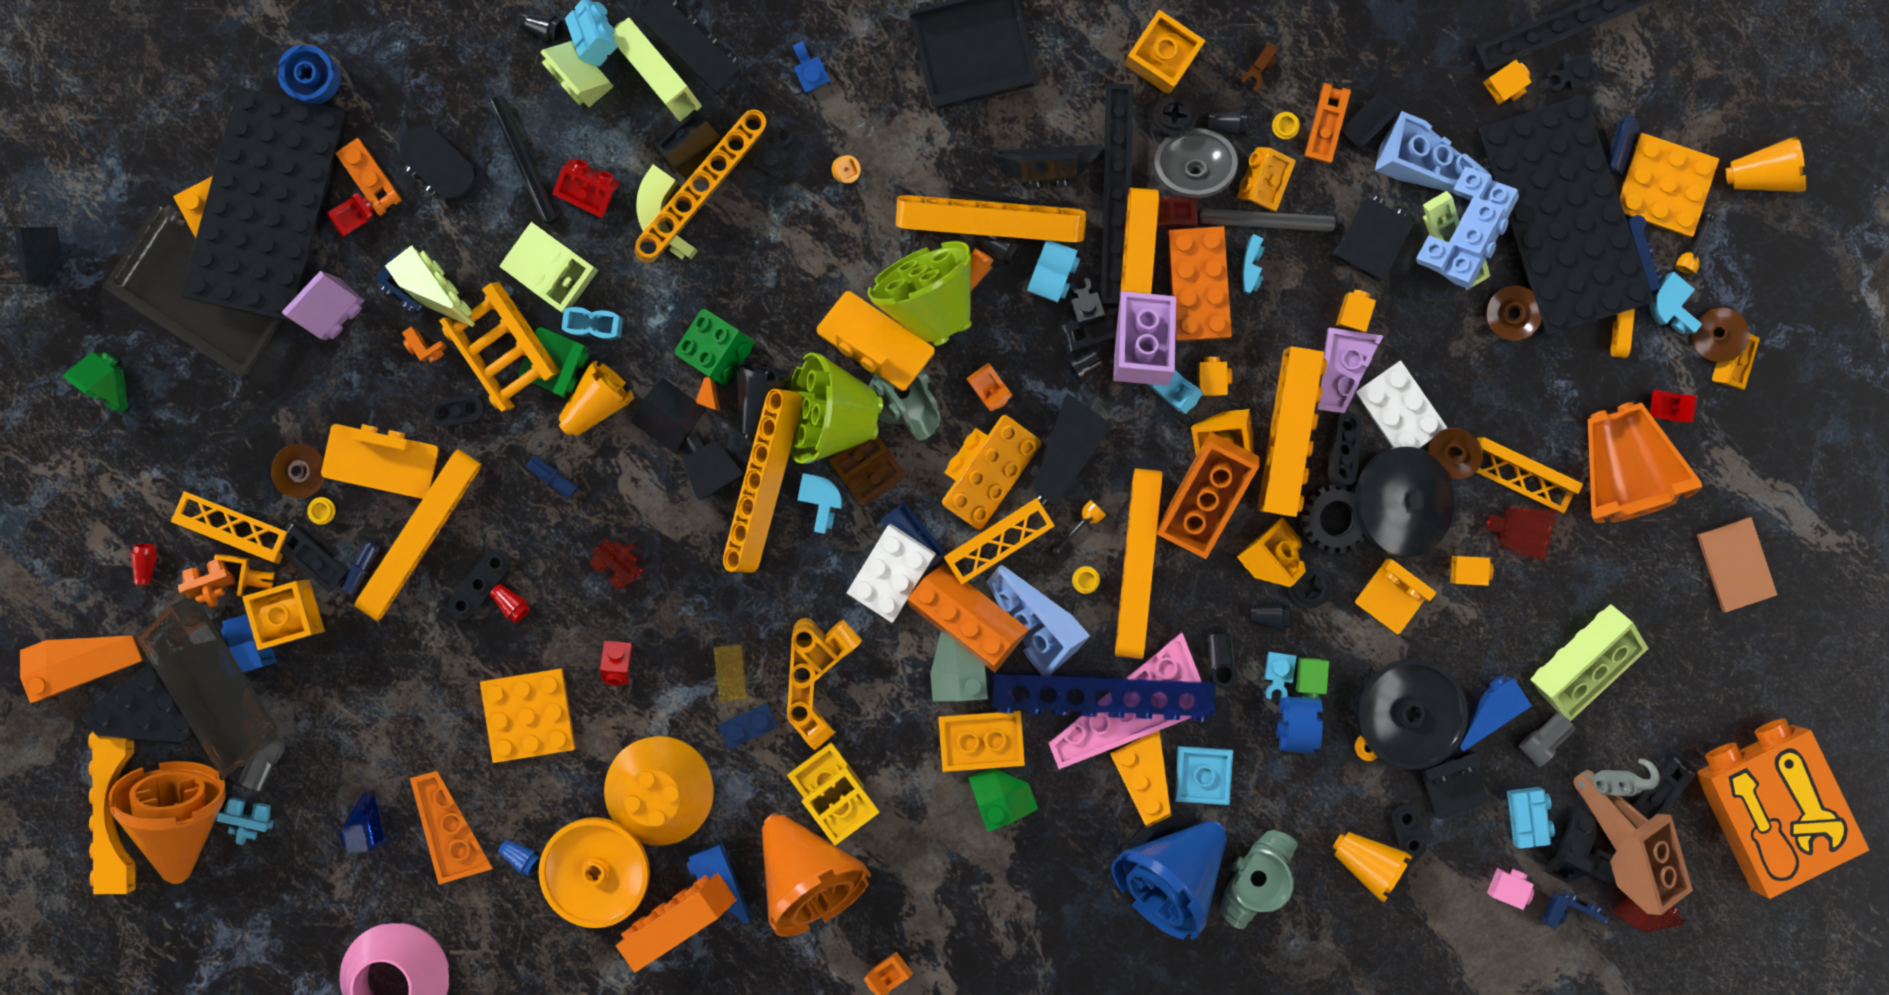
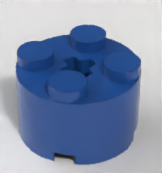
(293, 76)
(1300, 724)

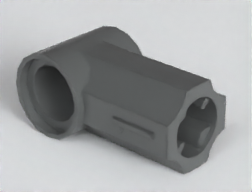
(1541, 744)
(258, 769)

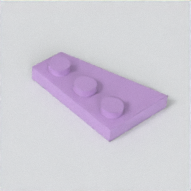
(1347, 358)

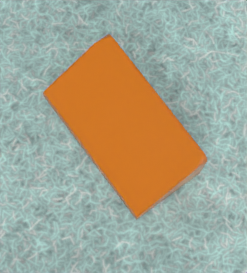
(708, 394)

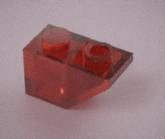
(1177, 212)
(1637, 917)

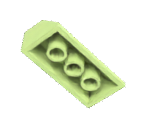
(1589, 662)

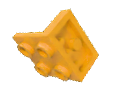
(1393, 595)

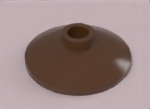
(1499, 317)
(1726, 347)
(1457, 464)
(309, 477)

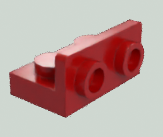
(585, 187)

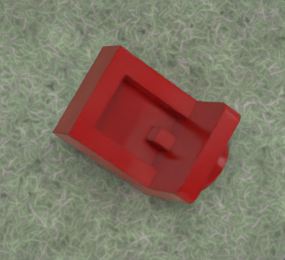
(351, 214)
(1673, 406)
(615, 663)

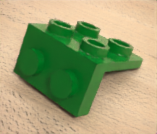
(714, 347)
(568, 357)

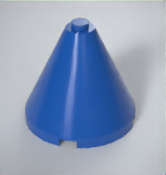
(1174, 877)

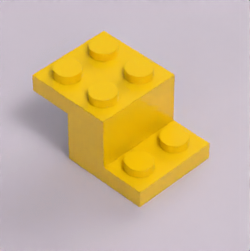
(833, 793)

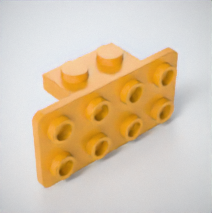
(875, 341)
(379, 460)
(988, 469)

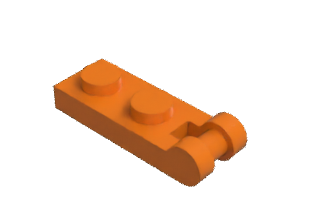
(1327, 124)
(368, 175)

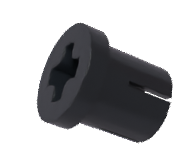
(1084, 365)

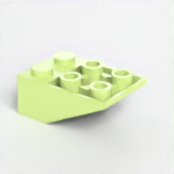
(580, 79)
(548, 268)
(425, 283)

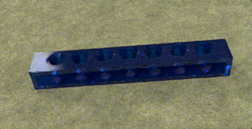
(1202, 693)

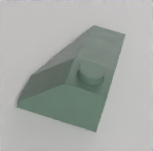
(956, 673)

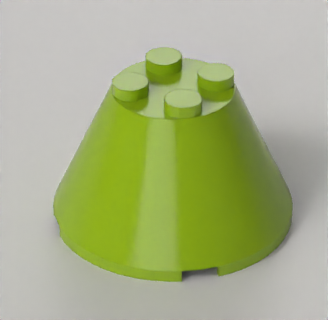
(928, 291)
(835, 410)

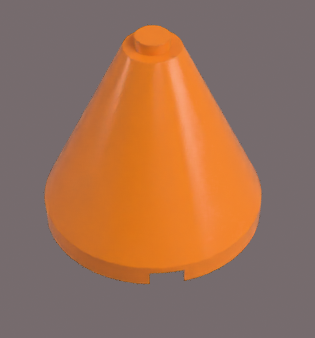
(169, 813)
(806, 876)

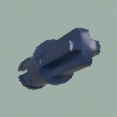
(552, 477)
(360, 568)

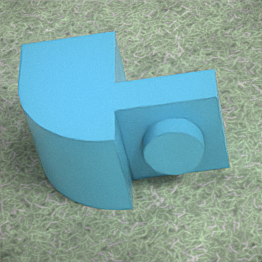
(1668, 304)
(1179, 393)
(822, 492)

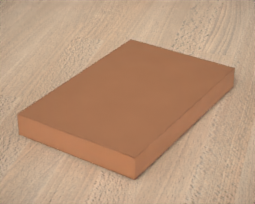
(1737, 564)

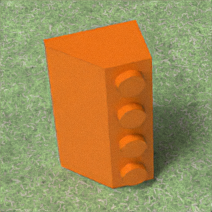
(967, 617)

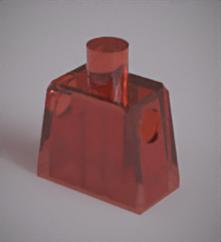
(1524, 530)

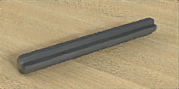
(1267, 220)

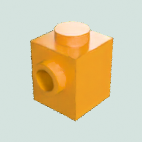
(1509, 82)
(1213, 377)

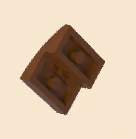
(868, 470)

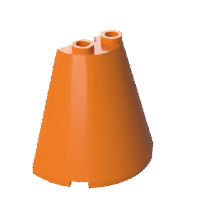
(1634, 466)

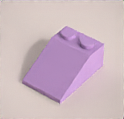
(324, 306)
(1145, 339)

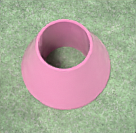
(405, 947)

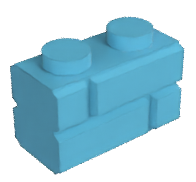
(591, 32)
(1530, 817)

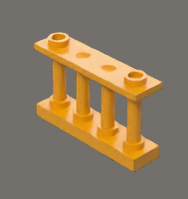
(526, 344)

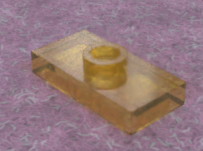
(730, 673)

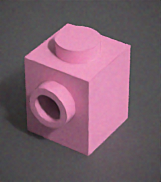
(1511, 888)

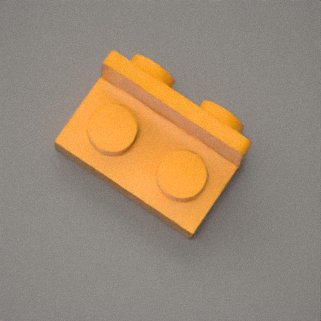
(1266, 178)

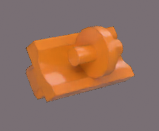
(209, 586)

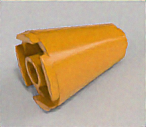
(1770, 168)
(594, 399)
(1372, 862)

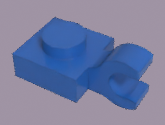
(810, 71)

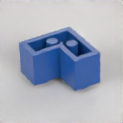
(243, 646)

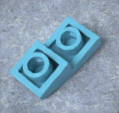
(1250, 273)

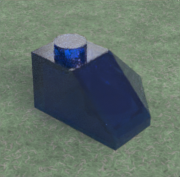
(363, 826)

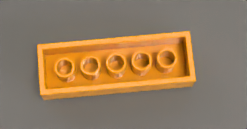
(1291, 430)

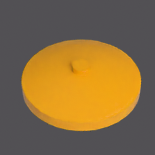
(594, 872)

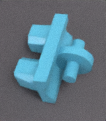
(234, 815)

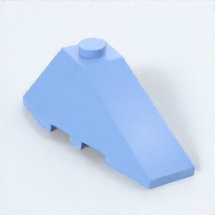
(1420, 156)
(1052, 631)

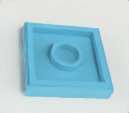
(1203, 775)

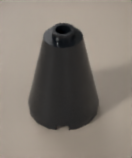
(752, 390)

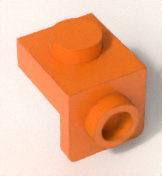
(416, 344)
(989, 387)
(887, 975)

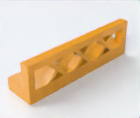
(1531, 468)
(992, 532)
(225, 537)

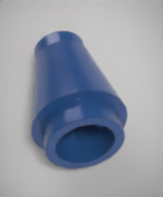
(519, 857)

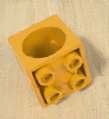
(1164, 52)
(283, 614)

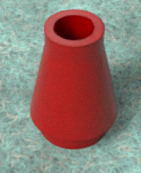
(143, 562)
(511, 604)

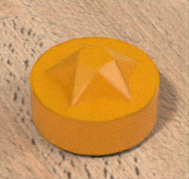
(846, 169)

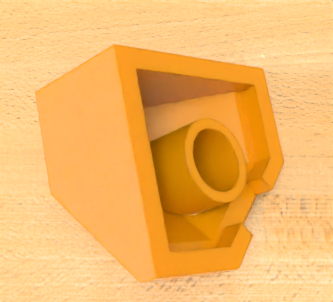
(1275, 555)

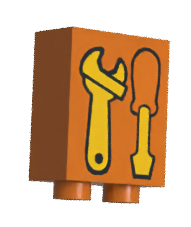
(1780, 808)

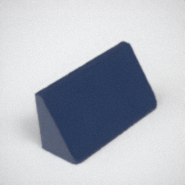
(1623, 145)

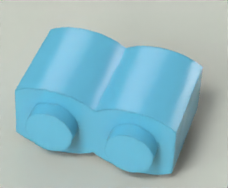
(1052, 271)
(586, 323)

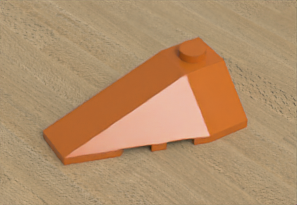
(69, 663)

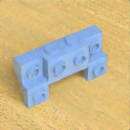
(1477, 231)

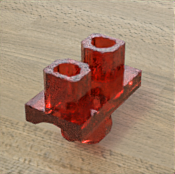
(619, 560)

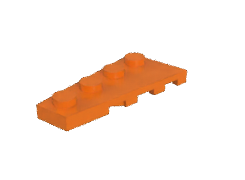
(447, 833)

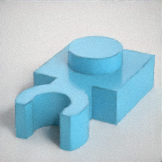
(1280, 670)

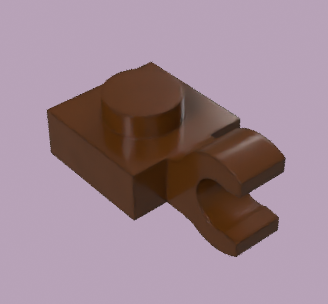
(1264, 61)

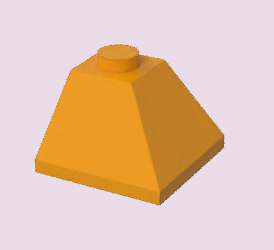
(1230, 425)

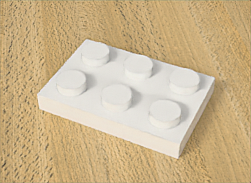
(1400, 408)
(891, 573)

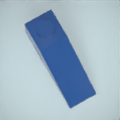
(1495, 708)
(713, 861)

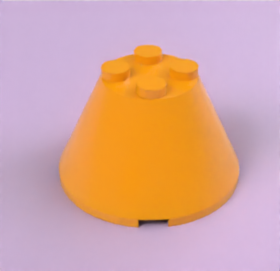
(659, 790)

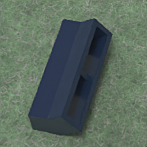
(906, 521)

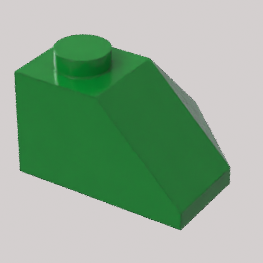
(100, 379)
(1001, 797)

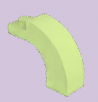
(651, 199)
(1442, 222)

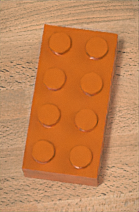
(1200, 283)
(1208, 495)
(675, 921)

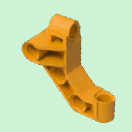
(817, 656)

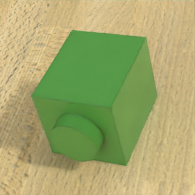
(1312, 677)

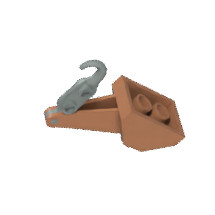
(1648, 852)

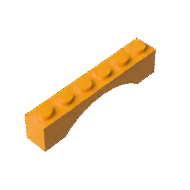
(112, 865)

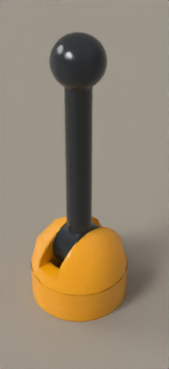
(1689, 261)
(1091, 514)

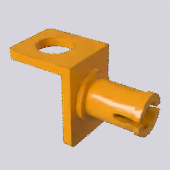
(247, 576)

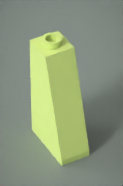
(655, 70)

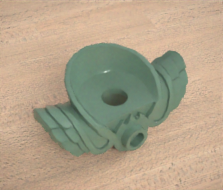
(916, 412)
(1242, 898)

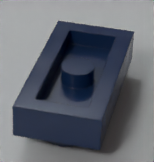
(748, 725)

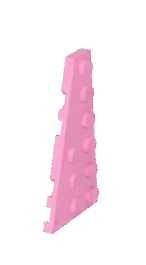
(1098, 734)

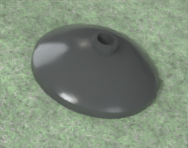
(1200, 153)

